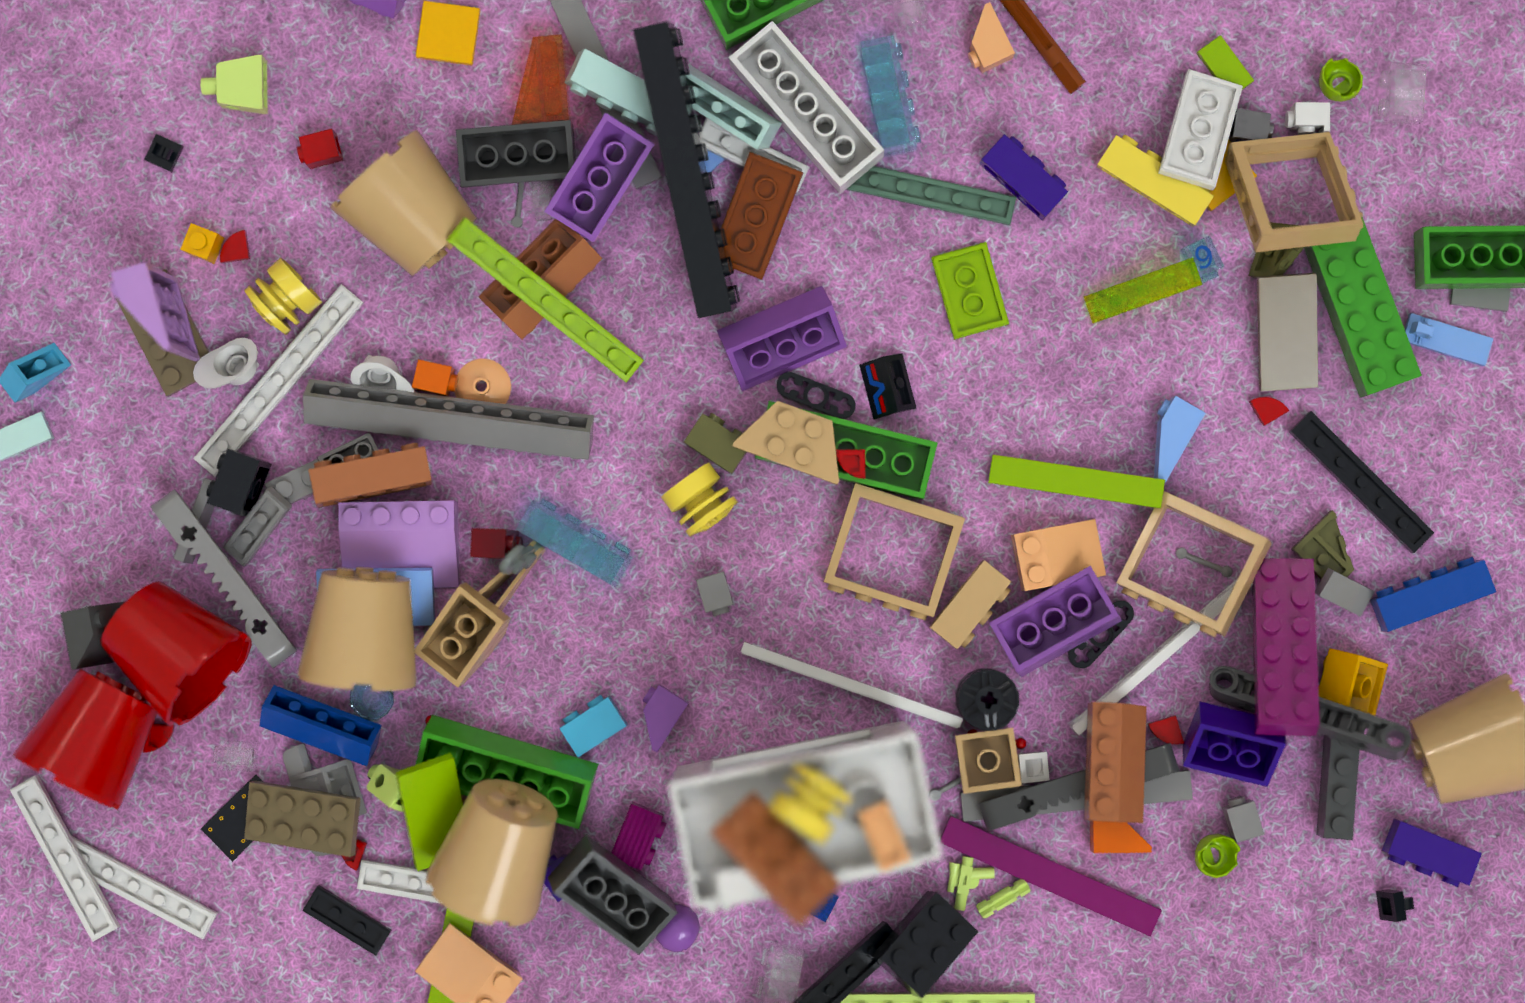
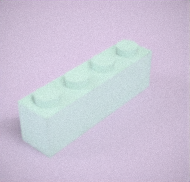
(611, 88)
(732, 111)

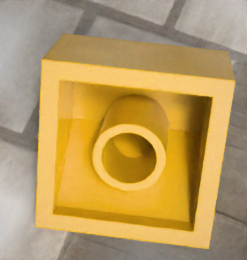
(1352, 680)

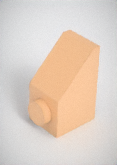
(990, 44)

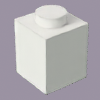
(735, 885)

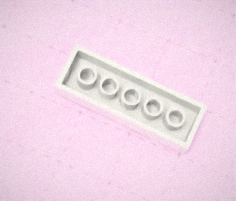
(806, 107)

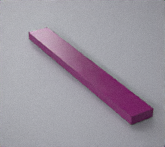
(1050, 875)

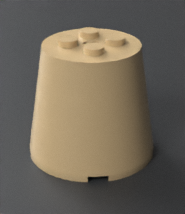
(405, 205)
(360, 631)
(1473, 743)
(495, 854)

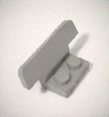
(333, 778)

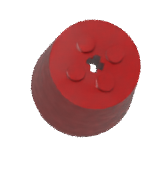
(174, 651)
(91, 737)

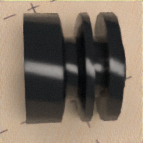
(978, 684)

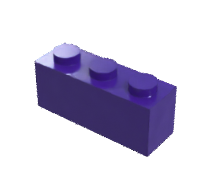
(1024, 176)
(1431, 853)

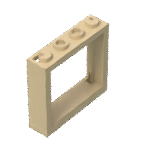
(1319, 145)
(891, 601)
(1182, 613)

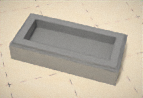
(1482, 298)
(1344, 592)

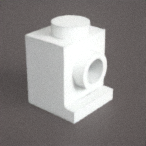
(1308, 117)

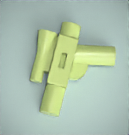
(966, 878)

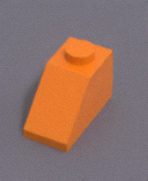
(1116, 838)

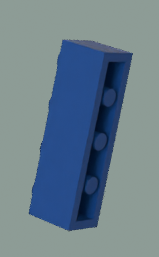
(1432, 595)
(320, 725)

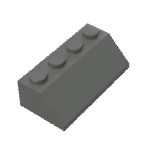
(515, 153)

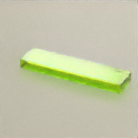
(1143, 290)

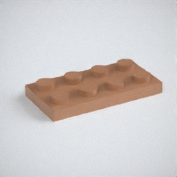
(775, 859)

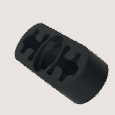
(792, 395)
(1091, 655)

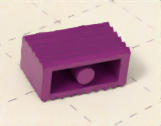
(637, 836)

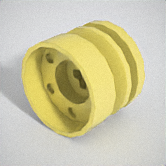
(282, 296)
(699, 499)
(810, 803)

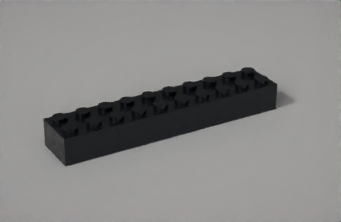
(685, 168)

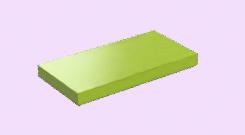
(429, 805)

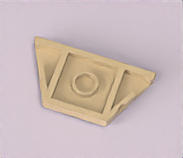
(793, 440)

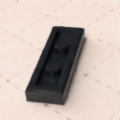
(347, 920)

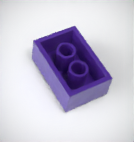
(1226, 745)

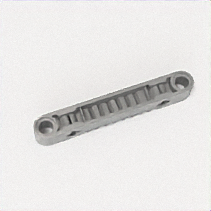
(175, 515)

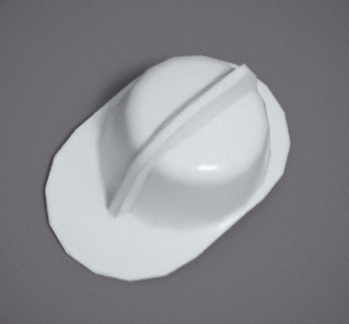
(230, 364)
(379, 373)

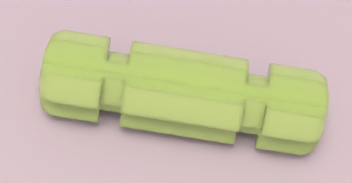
(1003, 898)

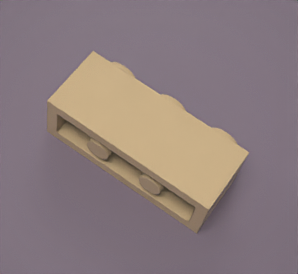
(971, 605)

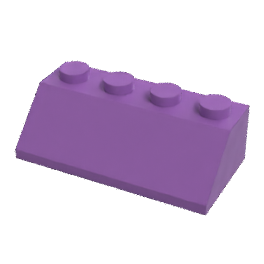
(599, 177)
(782, 338)
(1055, 621)

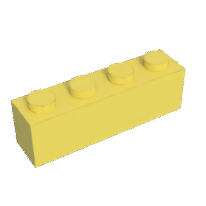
(1140, 173)

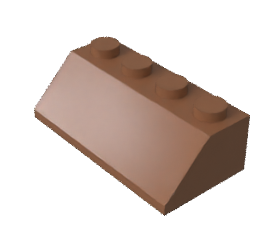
(559, 259)
(370, 476)
(1115, 762)

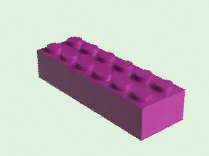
(1285, 648)

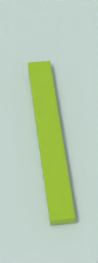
(544, 299)

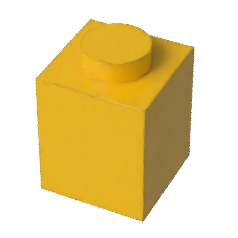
(202, 243)

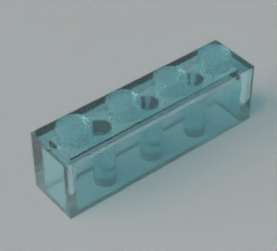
(888, 95)
(575, 543)

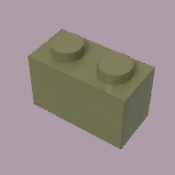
(715, 442)

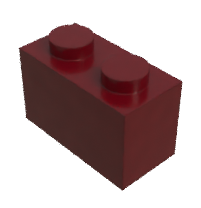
(493, 542)

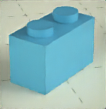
(593, 725)

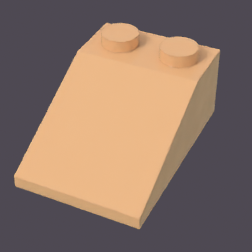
(1057, 553)
(467, 970)

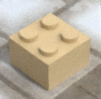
(988, 760)

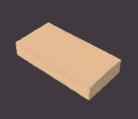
(883, 836)

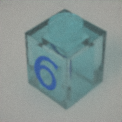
(1205, 257)

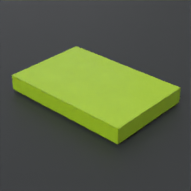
(970, 290)

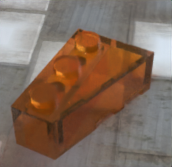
(543, 90)

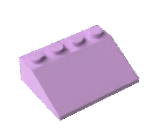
(157, 305)
(402, 537)

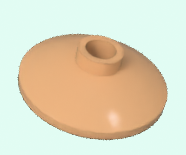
(486, 370)

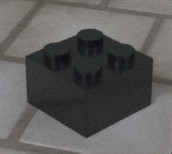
(238, 482)

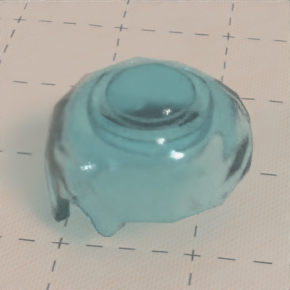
(370, 703)

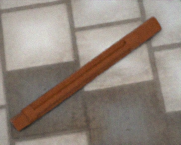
(1045, 44)

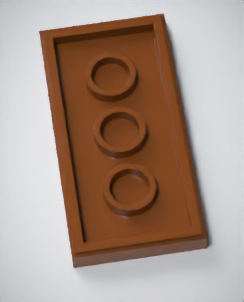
(758, 213)

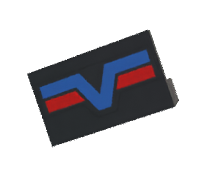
(887, 386)

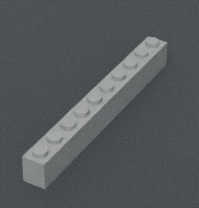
(448, 419)

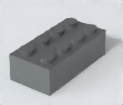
(612, 894)

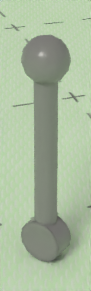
(517, 221)
(1181, 553)
(935, 794)

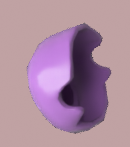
(680, 931)

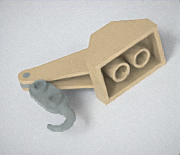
(471, 624)

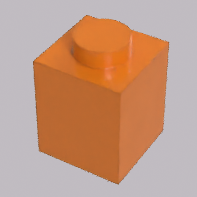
(434, 378)

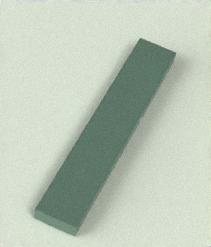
(936, 194)

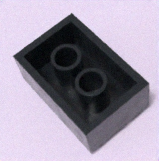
(925, 944)

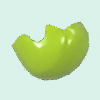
(1346, 89)
(1227, 851)

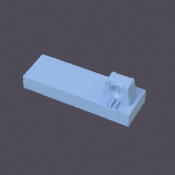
(1448, 339)

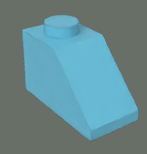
(33, 372)

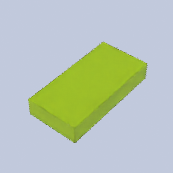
(1224, 63)

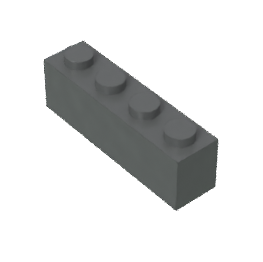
(1337, 790)

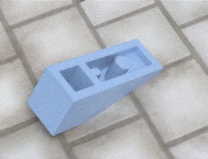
(1174, 430)

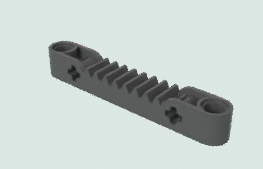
(1334, 718)
(1004, 810)

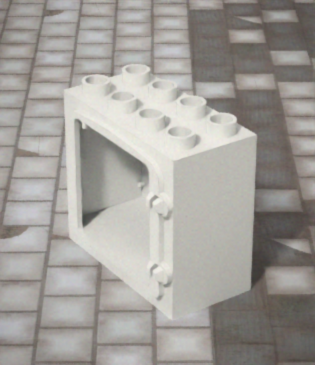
(866, 763)

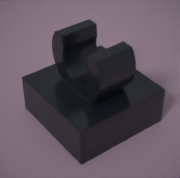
(163, 153)
(1393, 905)

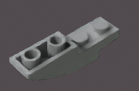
(297, 483)

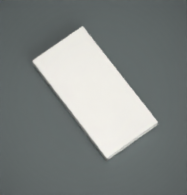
(1200, 129)

